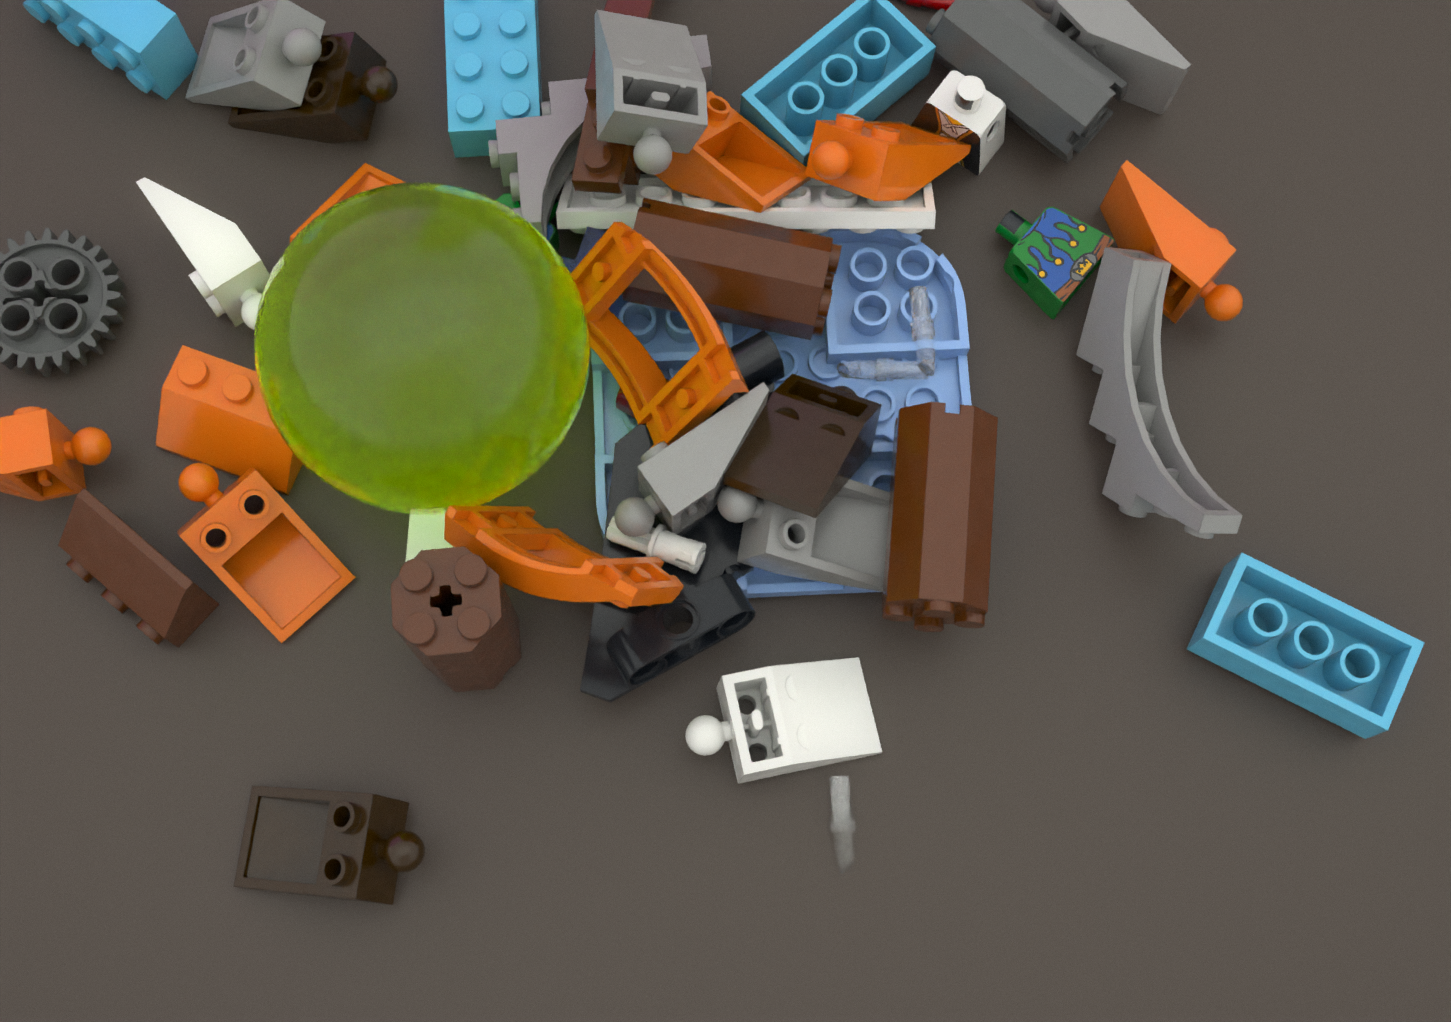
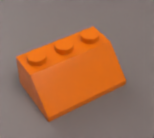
(219, 419)

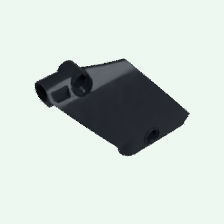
(634, 642)

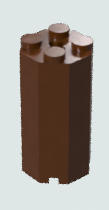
(740, 268)
(940, 517)
(456, 618)

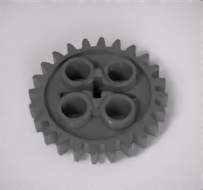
(51, 302)

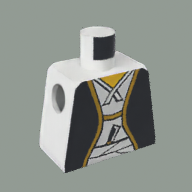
(968, 114)

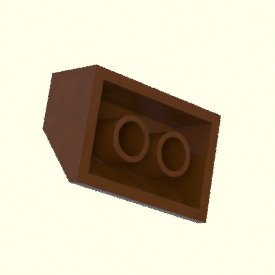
(133, 572)

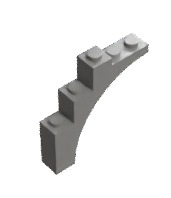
(543, 149)
(1131, 406)

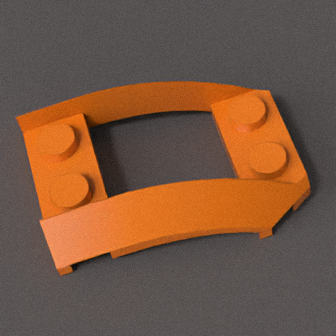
(701, 384)
(552, 563)

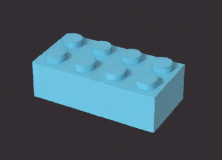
(129, 34)
(848, 67)
(490, 68)
(1306, 646)

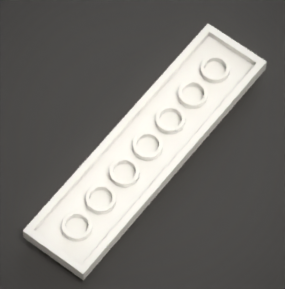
(810, 207)

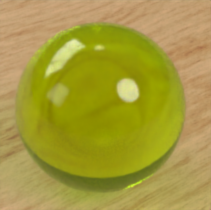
(421, 348)

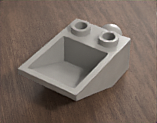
(1125, 45)
(257, 57)
(648, 88)
(687, 476)
(837, 547)

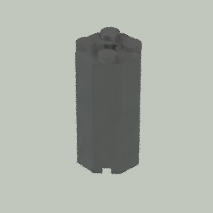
(1032, 66)

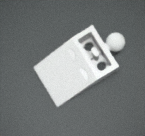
(225, 263)
(800, 718)

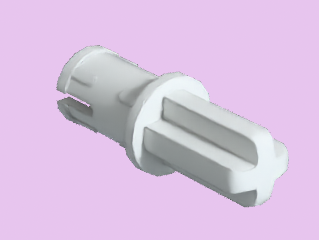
(666, 545)

